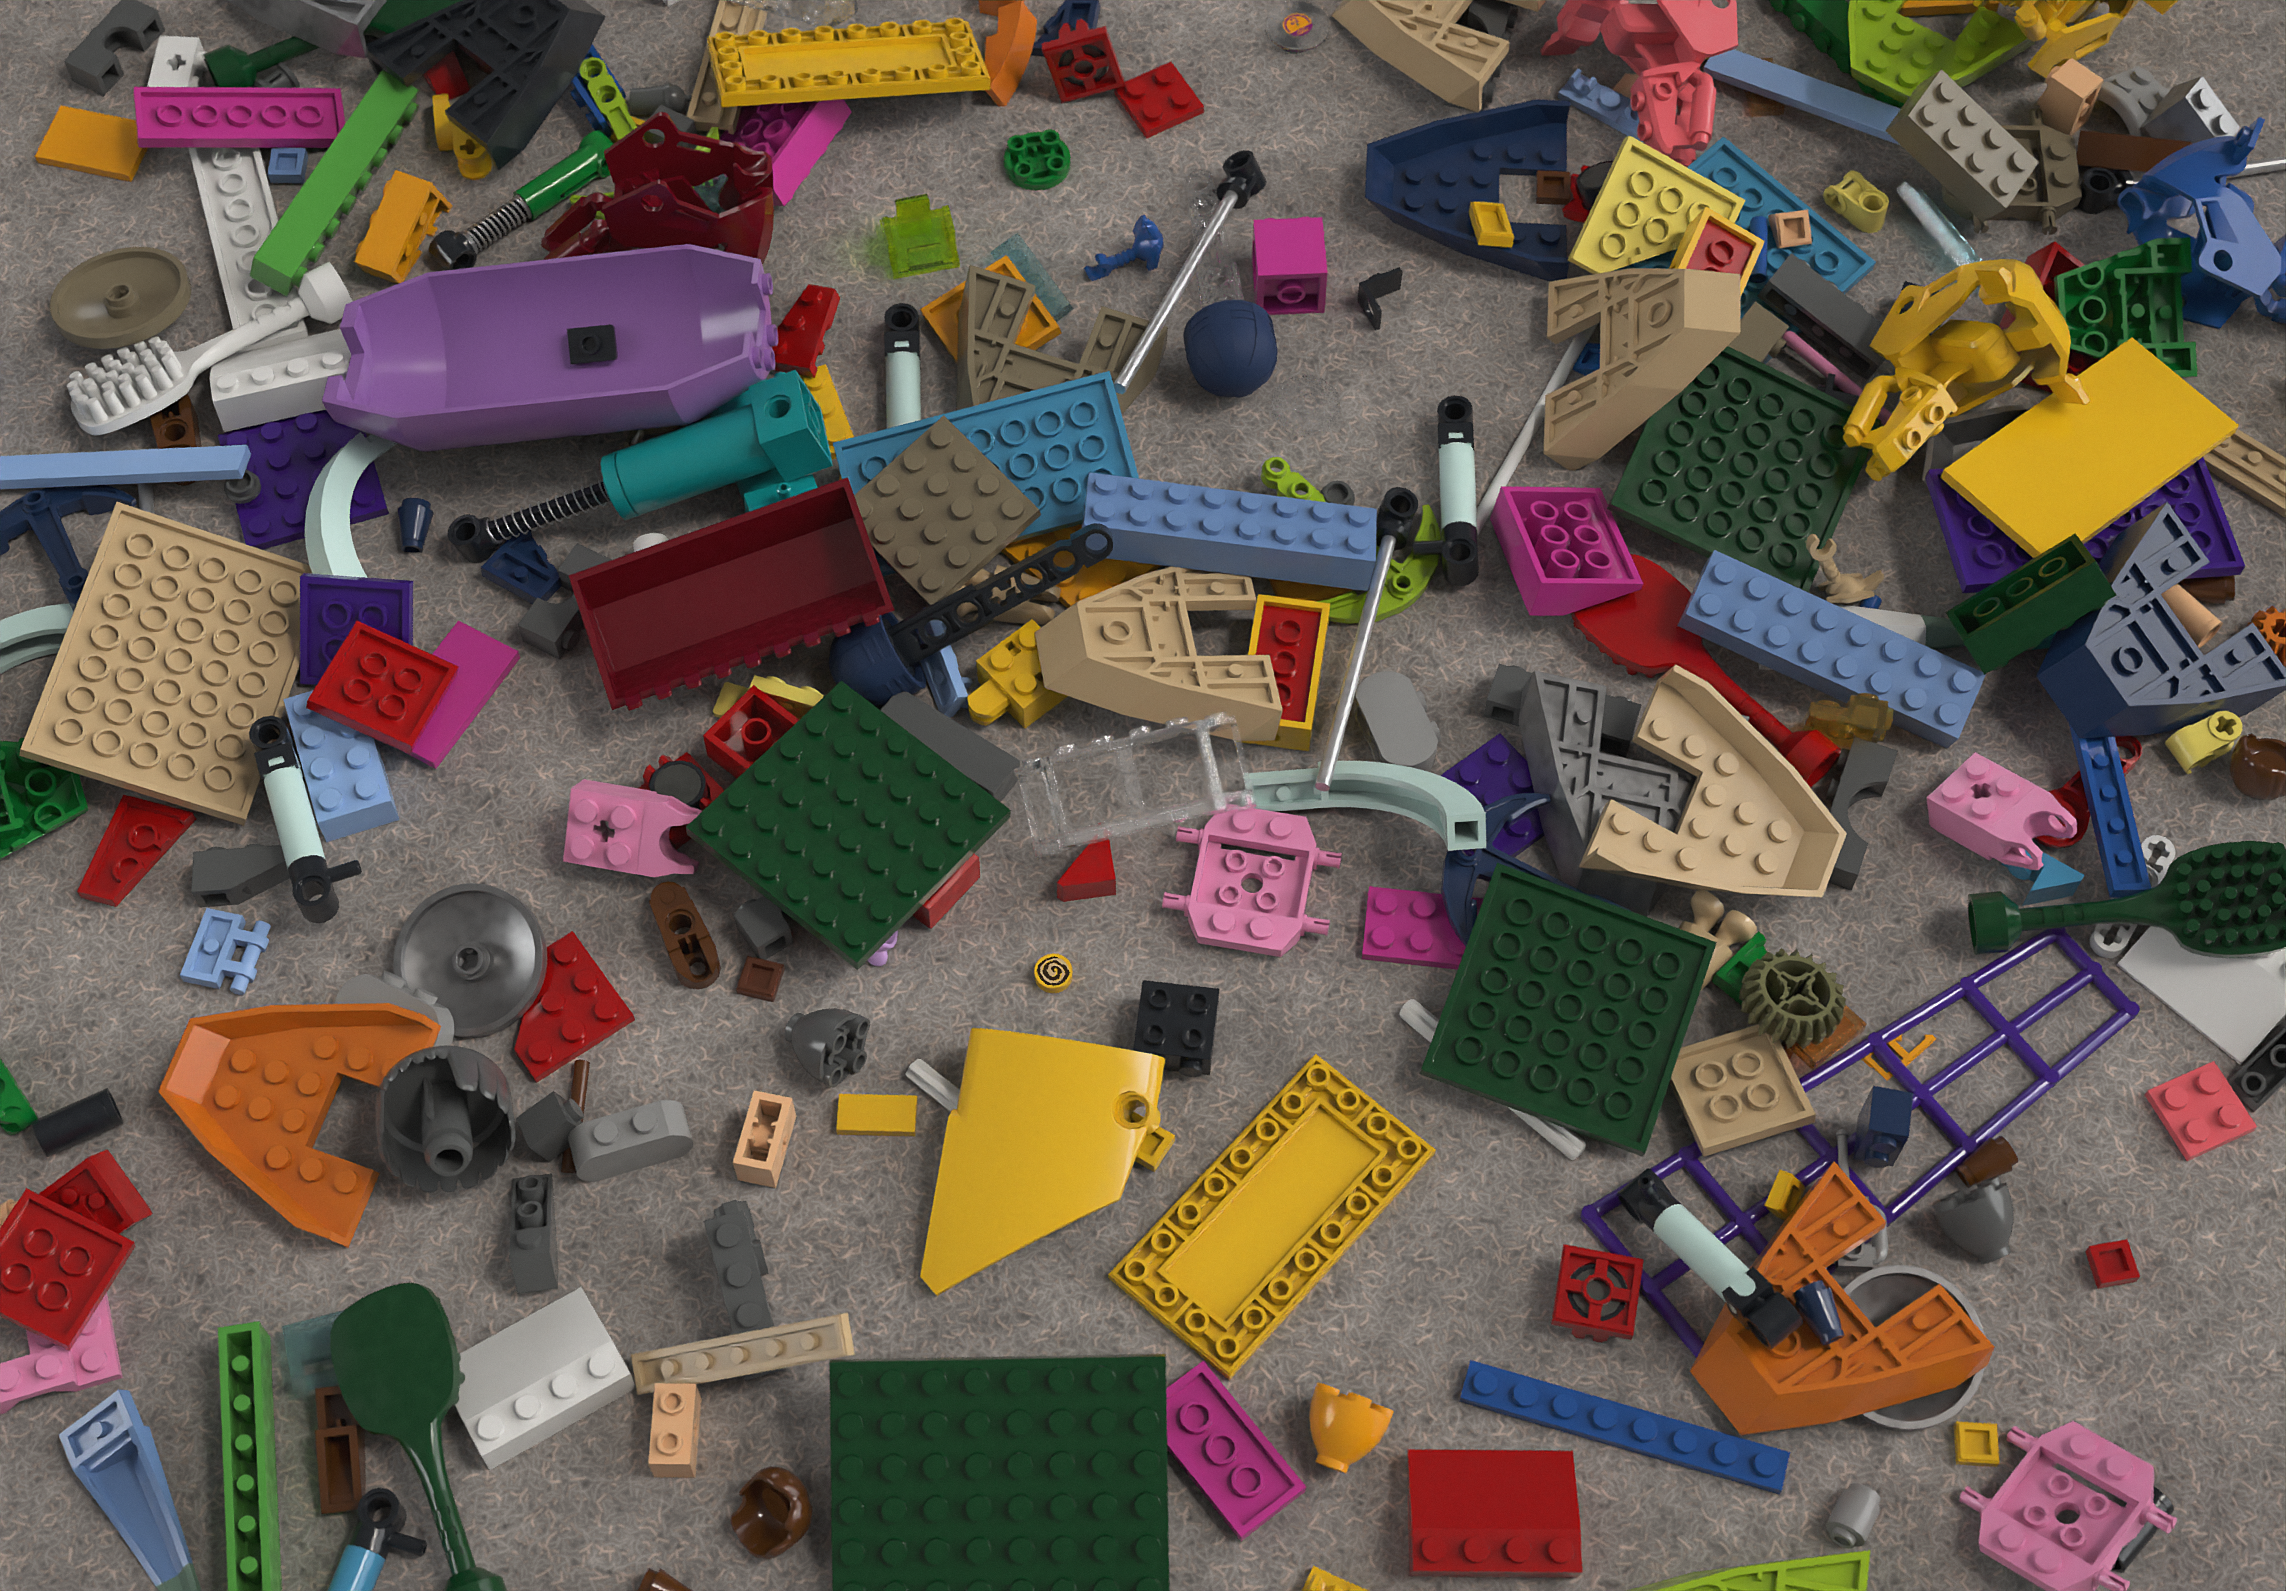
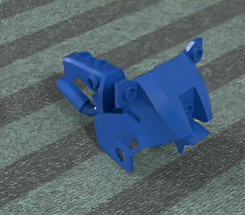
(2231, 250)

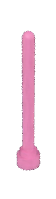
(1825, 367)

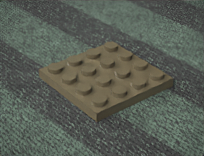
(942, 512)

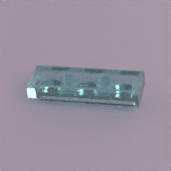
(1034, 274)

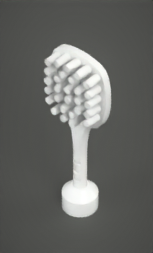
(156, 381)

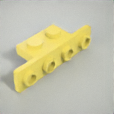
(793, 699)

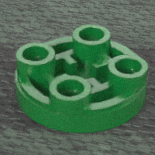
(1037, 160)

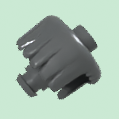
(433, 1112)

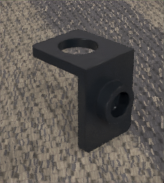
(1376, 287)
(592, 344)

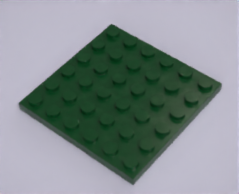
(1744, 468)
(848, 824)
(1569, 1009)

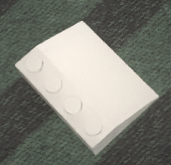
(277, 380)
(2222, 998)
(539, 1378)

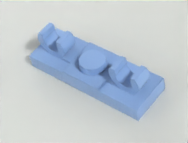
(1600, 103)
(944, 676)

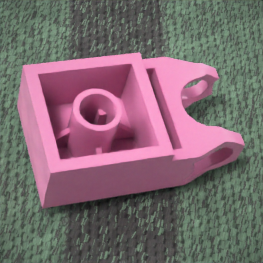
(1997, 813)
(640, 827)

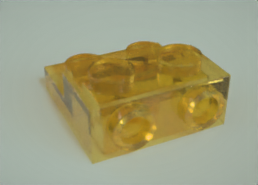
(1862, 718)

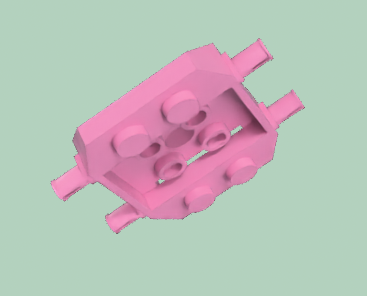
(1259, 921)
(2021, 1519)

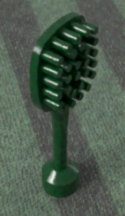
(236, 69)
(2212, 901)
(399, 1382)

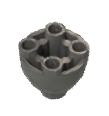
(829, 1043)
(1979, 1220)

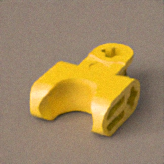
(472, 158)

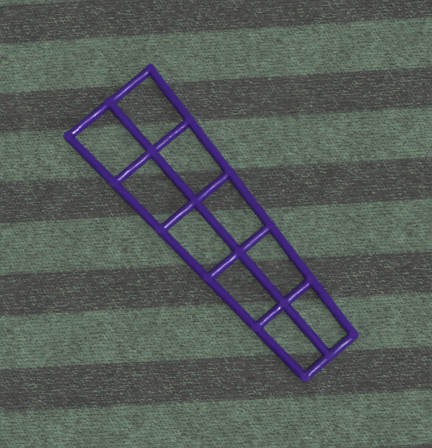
(1923, 1094)

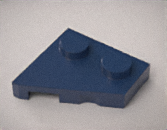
(1069, 13)
(523, 569)

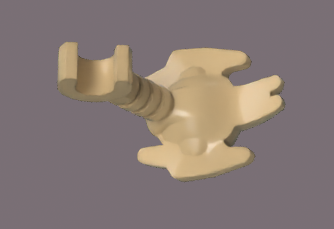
(1841, 588)

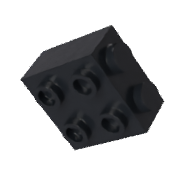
(1178, 1025)

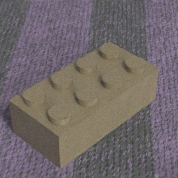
(1962, 146)

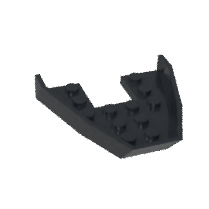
(525, 45)

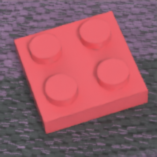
(2200, 1110)

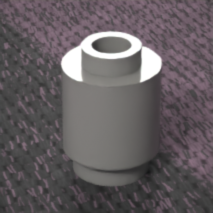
(1853, 1516)

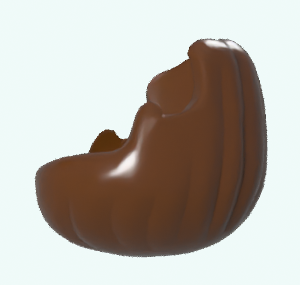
(2259, 767)
(772, 1513)

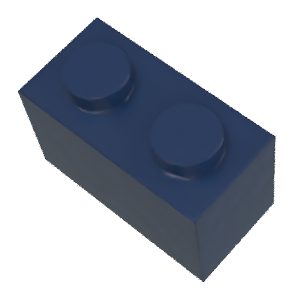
(1883, 1126)

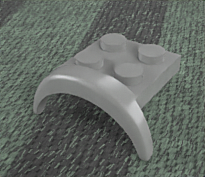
(2132, 96)

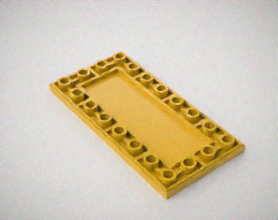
(846, 62)
(2089, 464)
(1271, 1216)

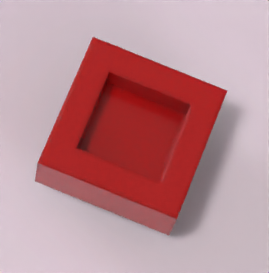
(2112, 1263)

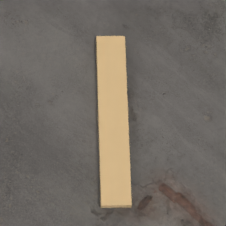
(744, 1353)

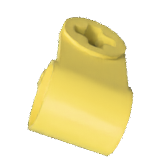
(1859, 202)
(2204, 740)

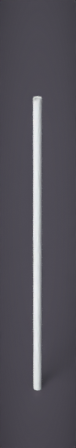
(1531, 427)

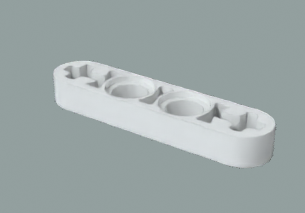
(2155, 875)

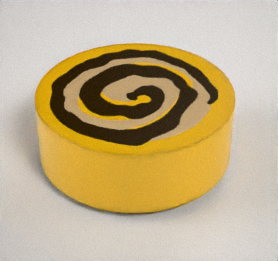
(1053, 973)

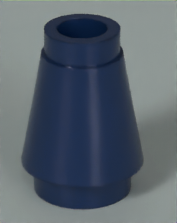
(414, 522)
(1819, 1311)

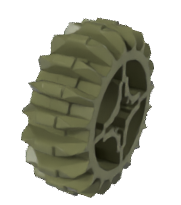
(1792, 998)

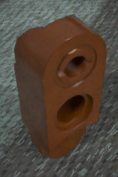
(179, 430)
(676, 910)

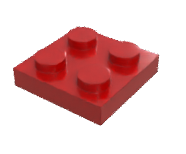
(1159, 100)

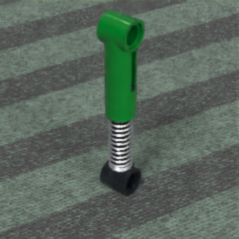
(532, 200)

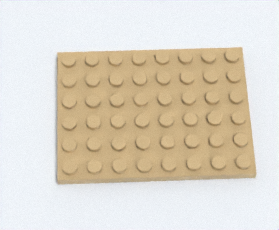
(172, 665)

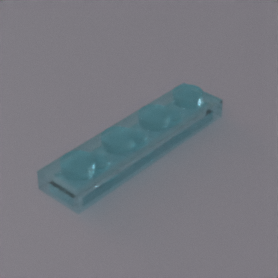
(1936, 225)

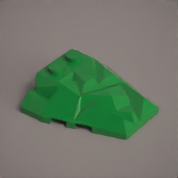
(2129, 298)
(34, 798)

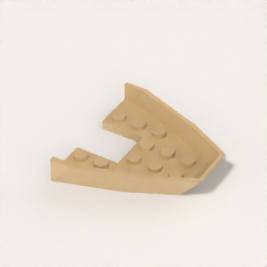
(1428, 45)
(1653, 343)
(1139, 657)
(1746, 820)

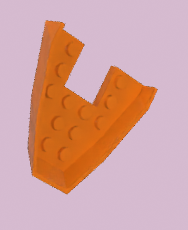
(262, 1086)
(1806, 1384)

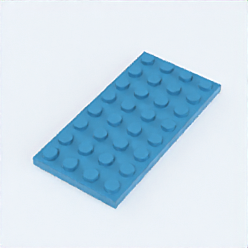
(1036, 438)

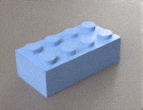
(341, 772)

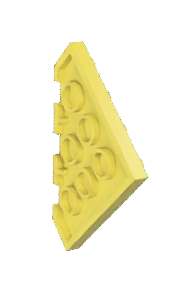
(1645, 209)

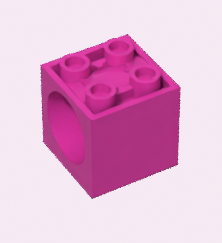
(1289, 265)

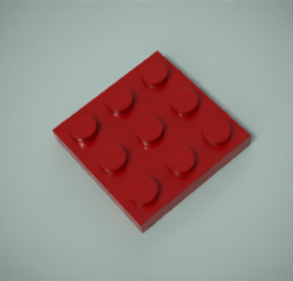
(382, 687)
(55, 1268)

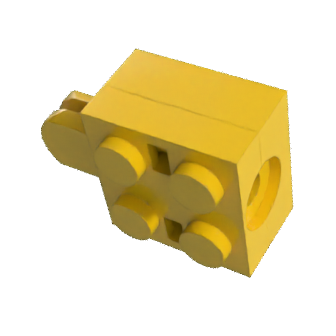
(1012, 681)

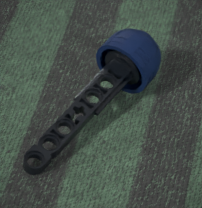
(886, 655)

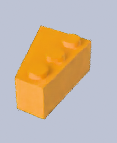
(400, 226)

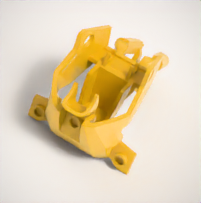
(2049, 20)
(1959, 352)

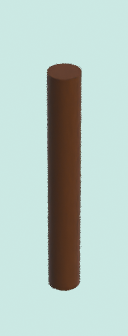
(578, 1094)

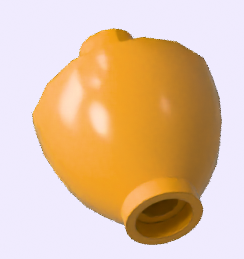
(1345, 1426)

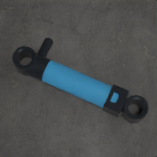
(372, 1541)

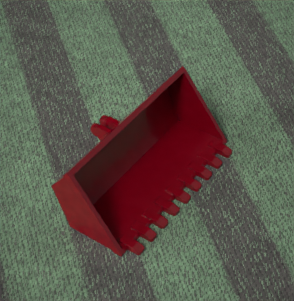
(731, 594)

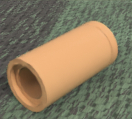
(2192, 614)

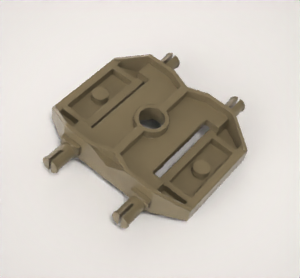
(2058, 178)

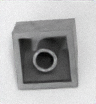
(2190, 114)

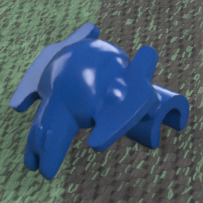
(1146, 247)

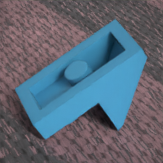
(2051, 881)

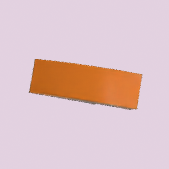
(1009, 50)

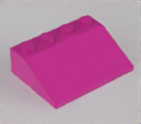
(792, 136)
(1562, 548)

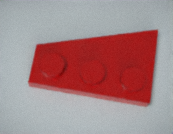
(803, 330)
(131, 847)

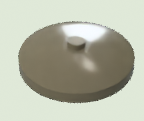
(120, 297)

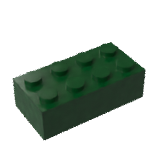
(2031, 604)

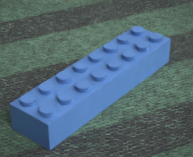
(1232, 531)
(1830, 648)

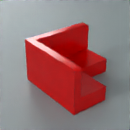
(100, 1193)

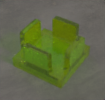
(919, 238)

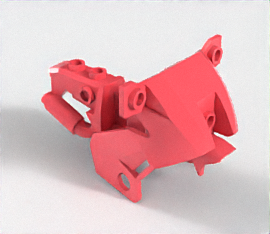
(1665, 49)

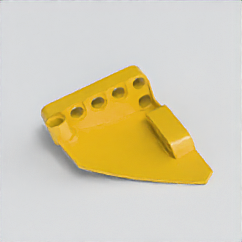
(1033, 1145)

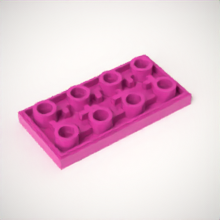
(481, 670)

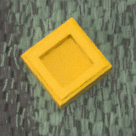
(1784, 1194)
(1976, 1444)

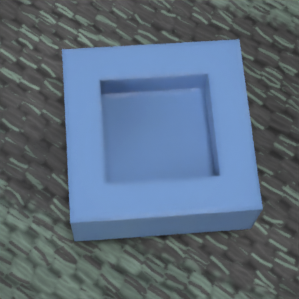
(288, 165)

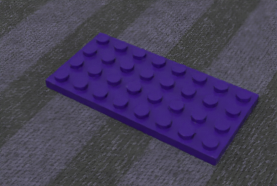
(1986, 554)

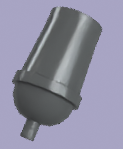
(647, 99)

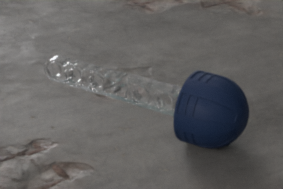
(1229, 339)

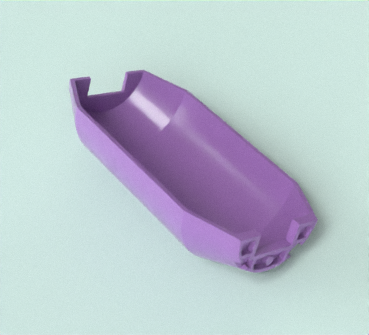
(489, 359)

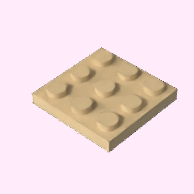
(1738, 1090)

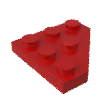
(570, 1012)

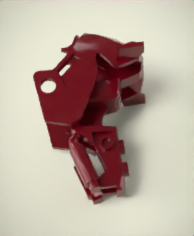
(657, 198)

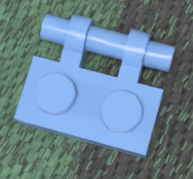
(214, 947)

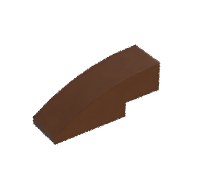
(2124, 150)
(339, 1453)

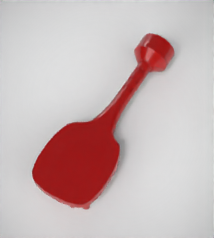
(1645, 638)

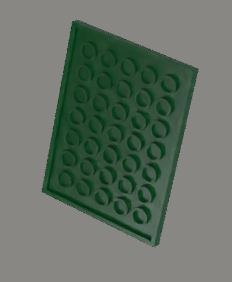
(999, 1473)

